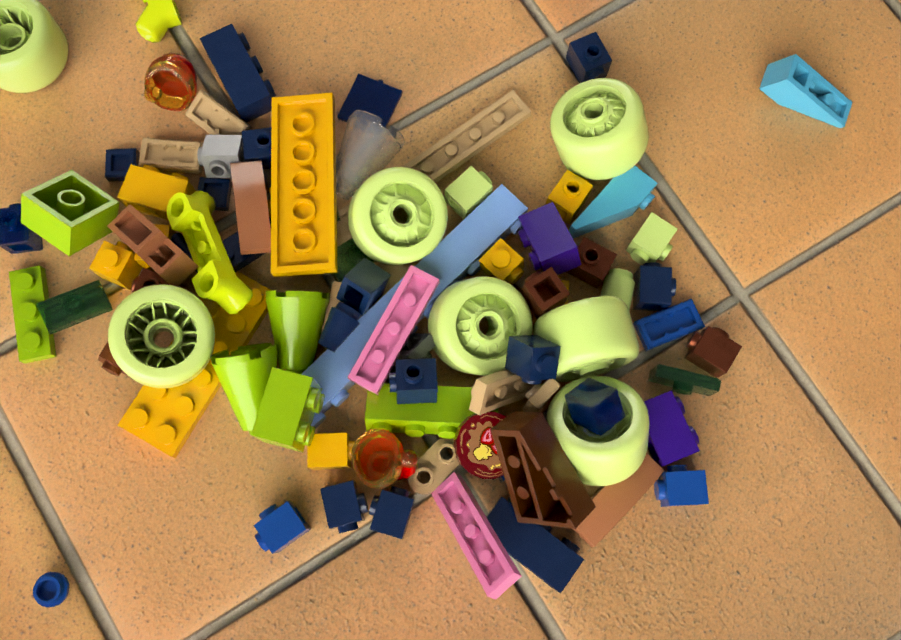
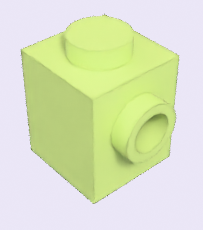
(468, 191)
(652, 240)

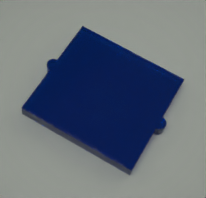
(371, 97)

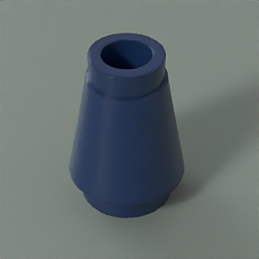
(339, 325)

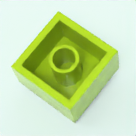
(68, 212)
(288, 410)

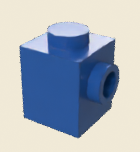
(681, 487)
(280, 527)

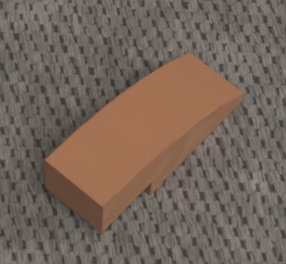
(251, 207)
(152, 246)
(616, 501)

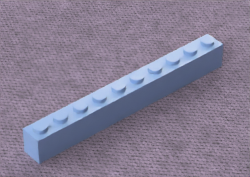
(449, 261)

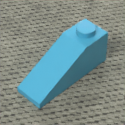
(804, 90)
(616, 202)

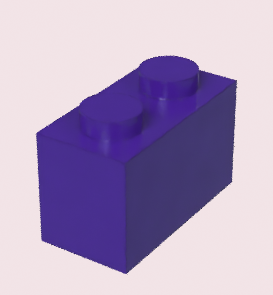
(548, 240)
(668, 431)

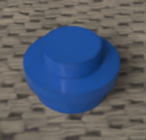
(51, 589)

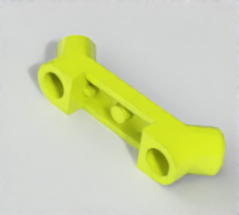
(157, 19)
(215, 274)

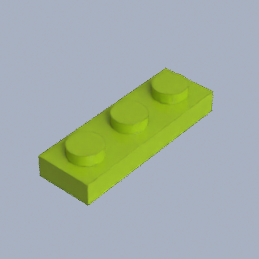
(32, 336)

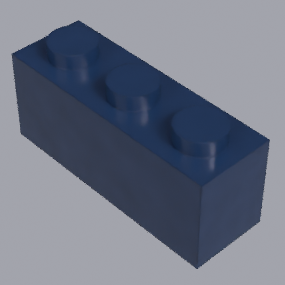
(239, 72)
(535, 546)

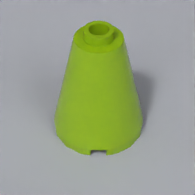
(296, 326)
(245, 378)

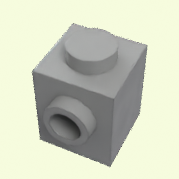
(218, 153)

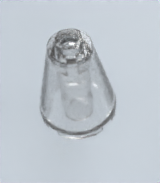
(364, 151)

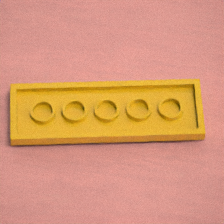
(303, 185)
(170, 414)

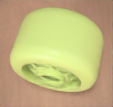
(30, 46)
(600, 128)
(373, 222)
(154, 311)
(457, 317)
(592, 334)
(606, 457)

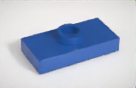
(668, 325)

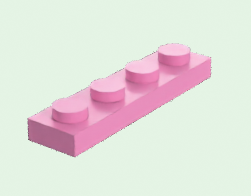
(393, 329)
(476, 536)

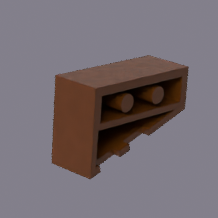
(539, 473)

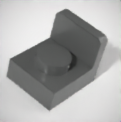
(418, 347)

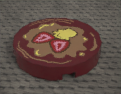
(476, 446)

